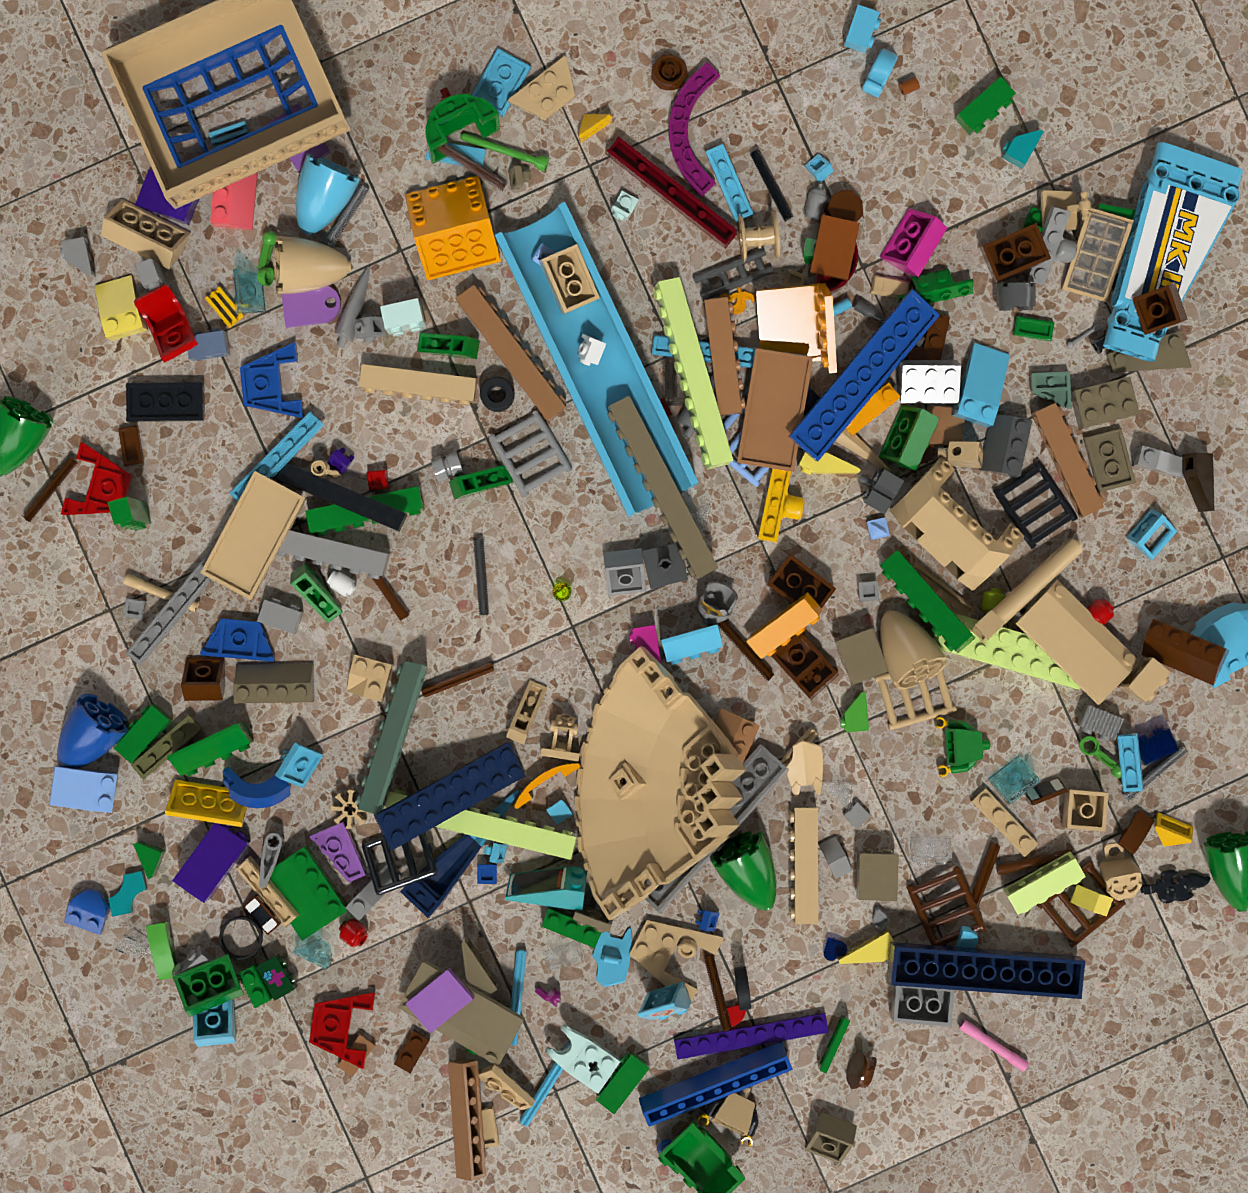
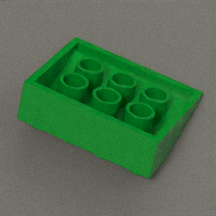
(308, 891)

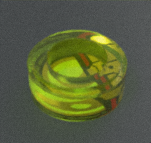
(562, 591)

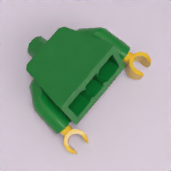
(963, 746)

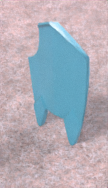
(612, 958)

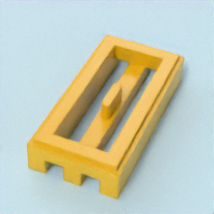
(214, 295)

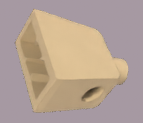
(970, 454)

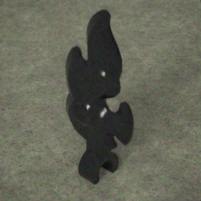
(1179, 891)

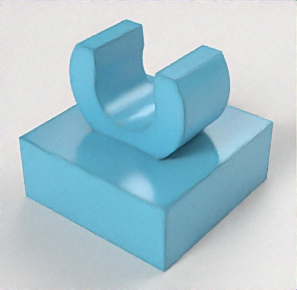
(497, 852)

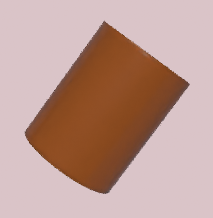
(909, 86)

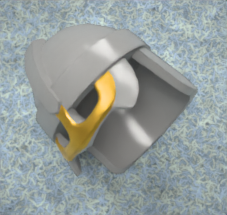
(717, 602)

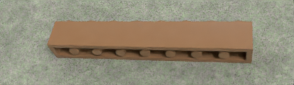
(511, 354)

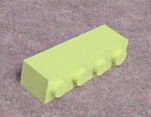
(1044, 883)

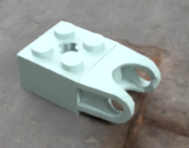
(579, 1054)

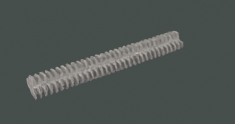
(342, 222)
(1165, 764)

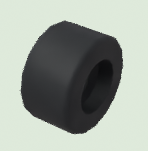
(485, 391)

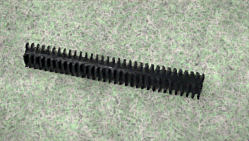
(771, 185)

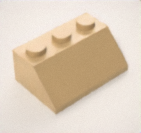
(569, 279)

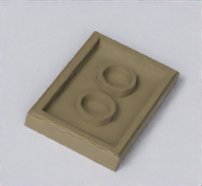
(1109, 460)

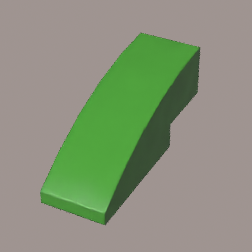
(161, 949)

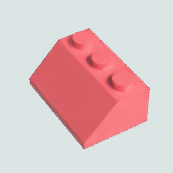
(235, 204)

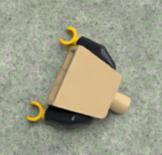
(735, 1114)

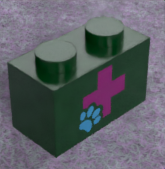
(277, 976)

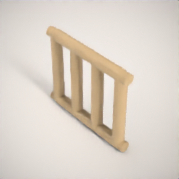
(912, 718)

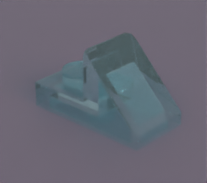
(308, 952)

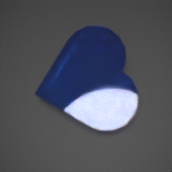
(834, 948)

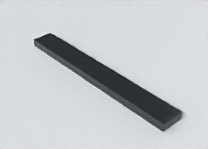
(341, 497)

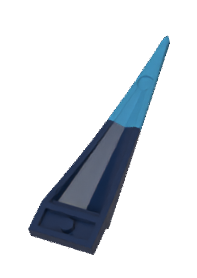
(451, 865)

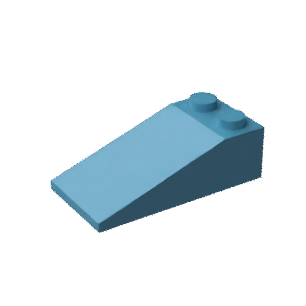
(982, 386)

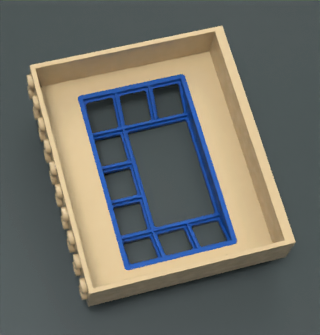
(192, 48)

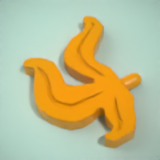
(740, 305)

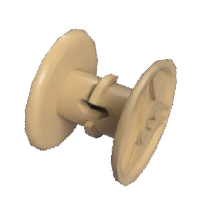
(759, 236)

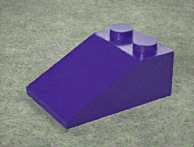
(153, 199)

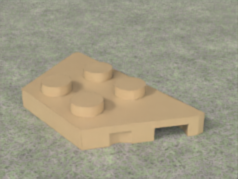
(546, 92)

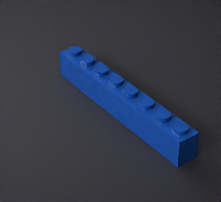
(715, 1084)

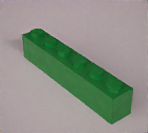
(337, 518)
(927, 601)

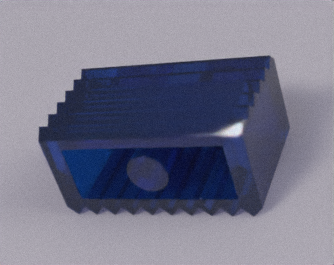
(1156, 745)

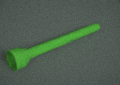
(540, 162)

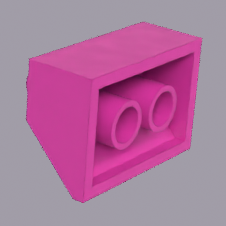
(914, 242)

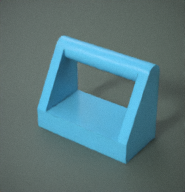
(1146, 529)

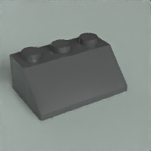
(1006, 446)

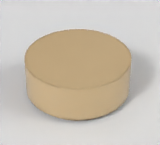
(687, 948)

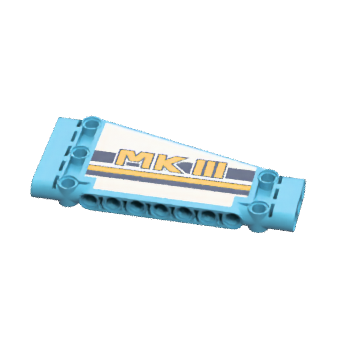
(1169, 238)

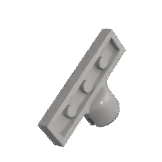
(1058, 247)

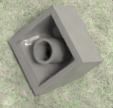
(624, 572)

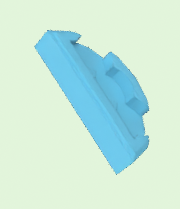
(967, 938)

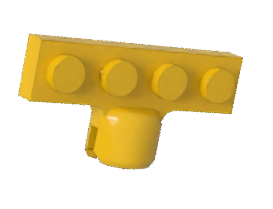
(779, 506)

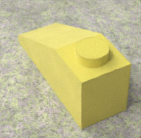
(826, 465)
(872, 950)

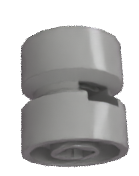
(447, 466)

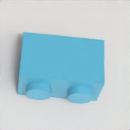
(861, 29)

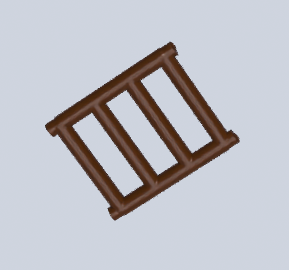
(963, 891)
(1088, 927)

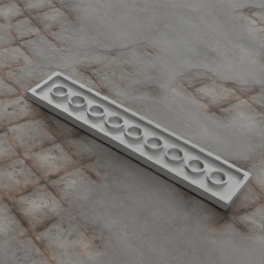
(754, 784)

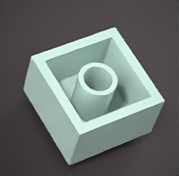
(403, 317)

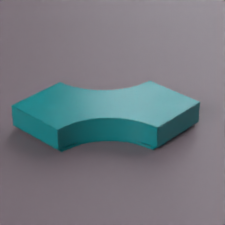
(123, 901)

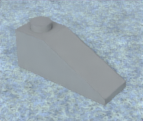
(1158, 461)
(367, 897)

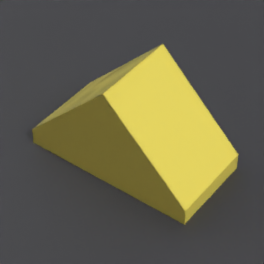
(1091, 900)

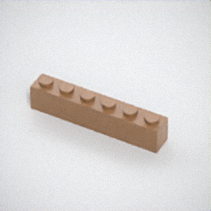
(723, 356)
(1067, 460)
(467, 1119)

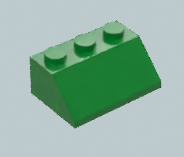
(909, 437)
(208, 985)

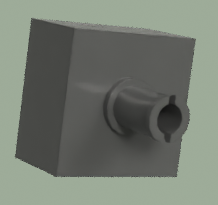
(664, 566)

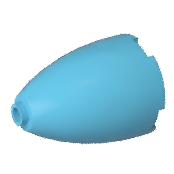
(322, 193)

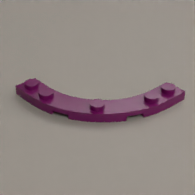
(678, 129)

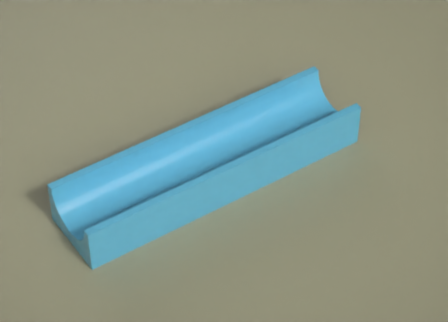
(600, 385)

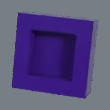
(339, 461)

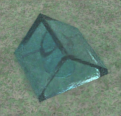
(247, 292)
(1014, 780)

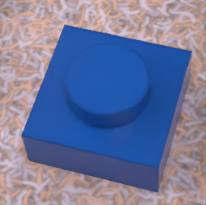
(487, 874)

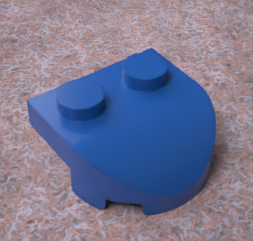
(88, 911)

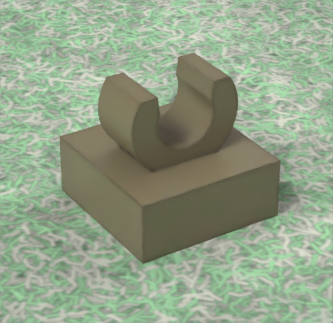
(517, 177)

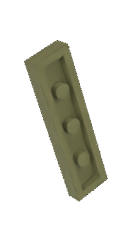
(165, 746)

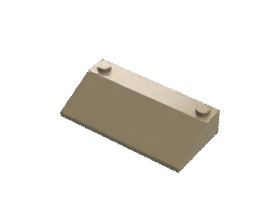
(480, 1025)

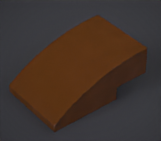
(805, 665)

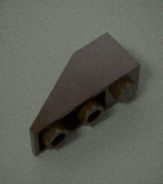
(1199, 476)

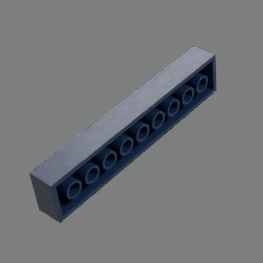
(985, 970)

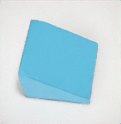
(819, 168)
(559, 811)

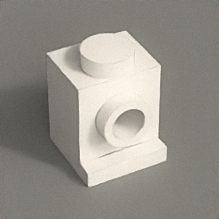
(590, 350)

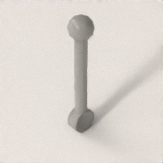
(1070, 344)

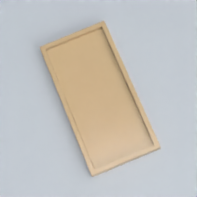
(253, 535)

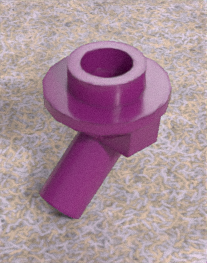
(552, 996)

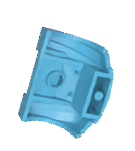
(1229, 629)

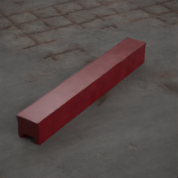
(672, 192)

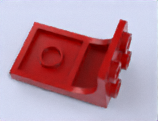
(166, 322)

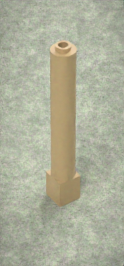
(1027, 589)

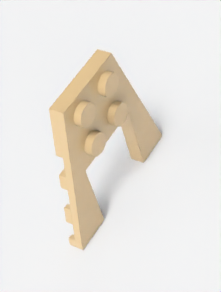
(657, 943)

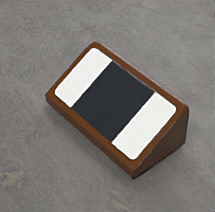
(1045, 791)
(262, 914)

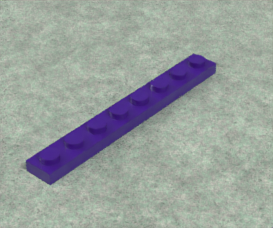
(751, 1036)

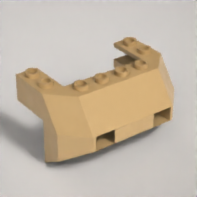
(950, 531)

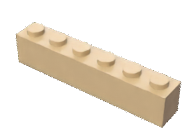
(417, 383)
(804, 864)

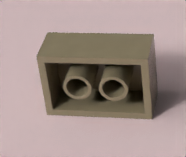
(1104, 403)

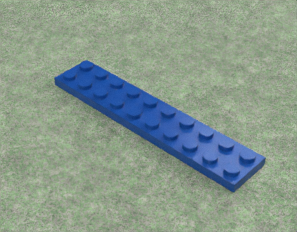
(864, 375)

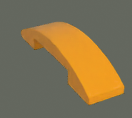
(565, 769)

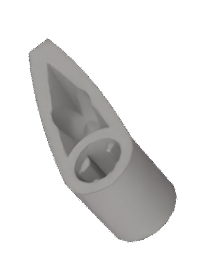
(269, 858)

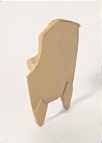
(805, 767)

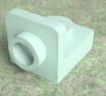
(624, 206)

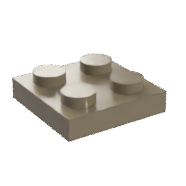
(593, 917)

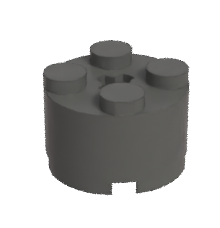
(1016, 295)

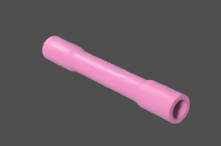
(1010, 1056)

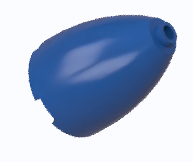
(89, 732)

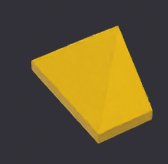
(592, 124)
(1172, 831)

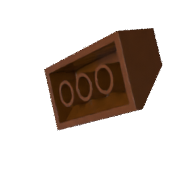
(1184, 652)

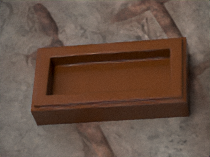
(131, 445)

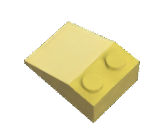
(117, 308)

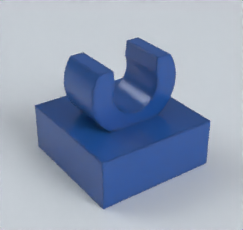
(709, 920)

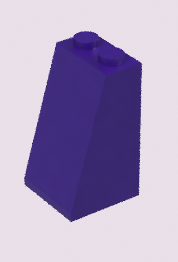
(211, 861)

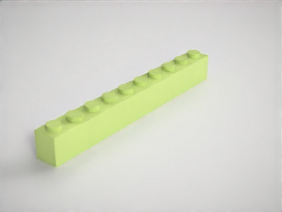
(692, 373)
(505, 831)

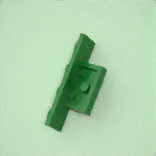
(939, 287)

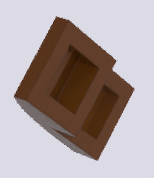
(1136, 832)

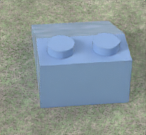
(83, 789)

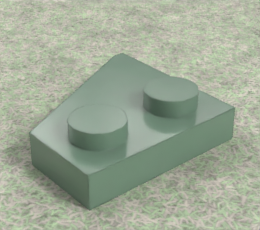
(1053, 387)

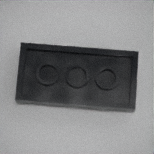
(165, 402)

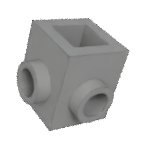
(369, 328)

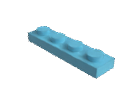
(729, 182)

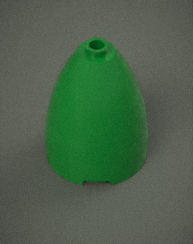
(20, 432)
(1228, 865)
(748, 869)

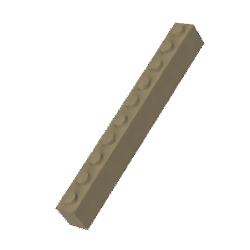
(662, 487)

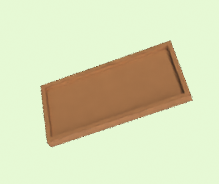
(774, 409)

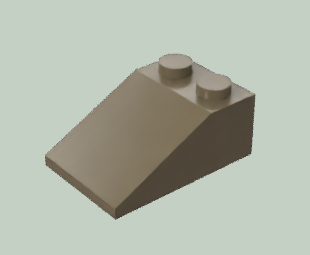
(476, 970)

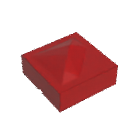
(377, 480)

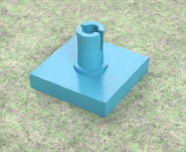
(298, 764)

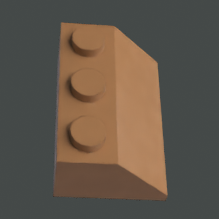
(738, 731)

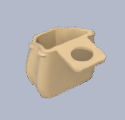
(1120, 874)

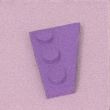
(340, 848)

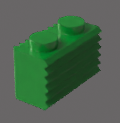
(254, 986)

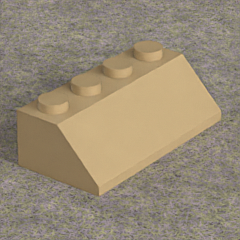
(144, 233)

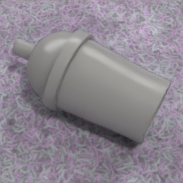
(815, 203)

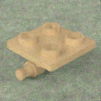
(1067, 201)

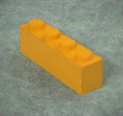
(785, 625)

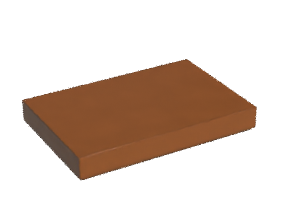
(834, 247)

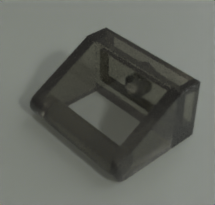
(671, 387)

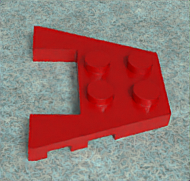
(107, 484)
(332, 1026)

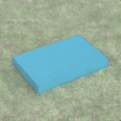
(501, 80)

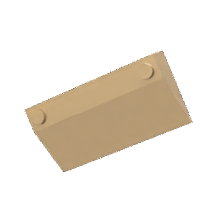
(1077, 642)

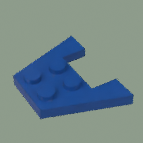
(263, 383)

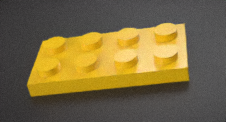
(204, 804)

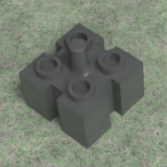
(881, 489)

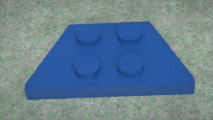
(239, 640)

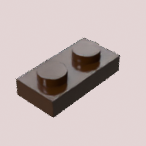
(412, 1051)

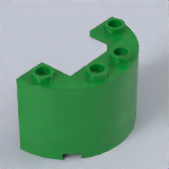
(455, 114)
(701, 1161)

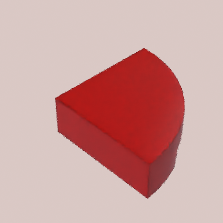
(735, 1014)

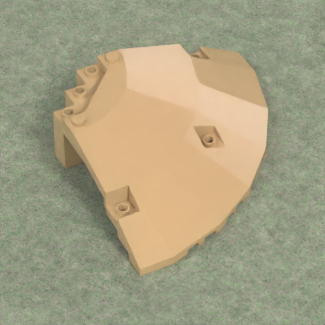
(674, 791)

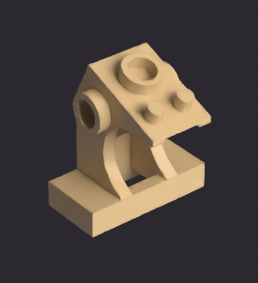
(560, 749)

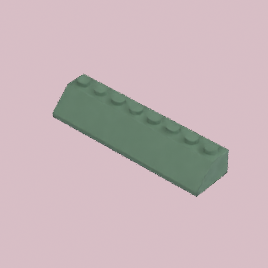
(393, 736)

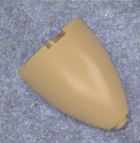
(306, 265)
(909, 650)

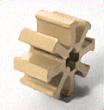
(346, 813)

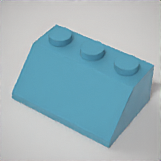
(692, 644)

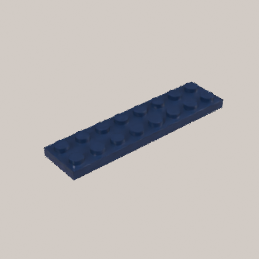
(449, 796)

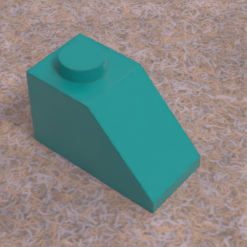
(1021, 148)

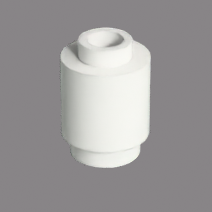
(341, 583)

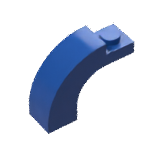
(255, 795)

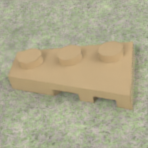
(511, 1092)

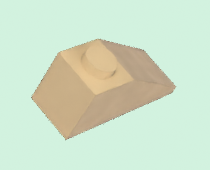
(526, 712)

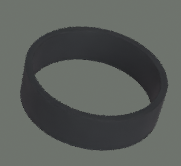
(221, 941)
(742, 988)

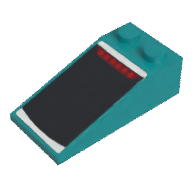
(549, 887)

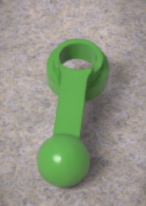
(266, 274)
(1115, 767)

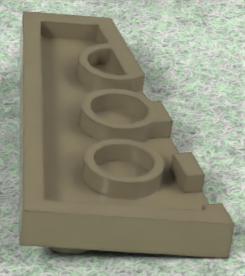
(1170, 355)

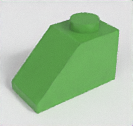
(856, 715)

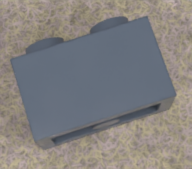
(210, 345)

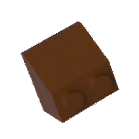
(1160, 308)
(203, 679)

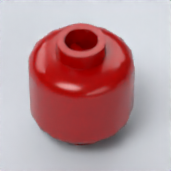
(1101, 611)
(353, 933)

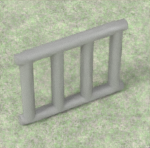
(554, 450)

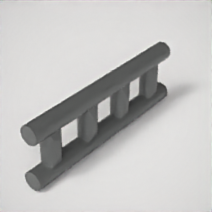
(727, 285)

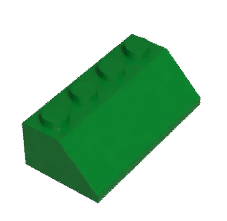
(210, 749)

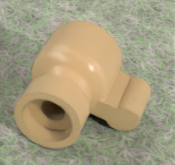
(323, 469)

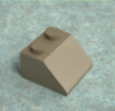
(831, 1137)

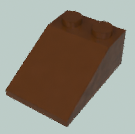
(1015, 253)

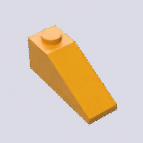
(874, 407)

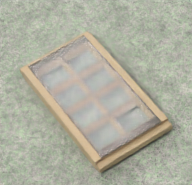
(1098, 255)

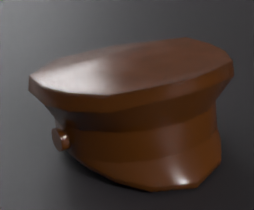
(669, 72)
(845, 206)
(860, 1070)

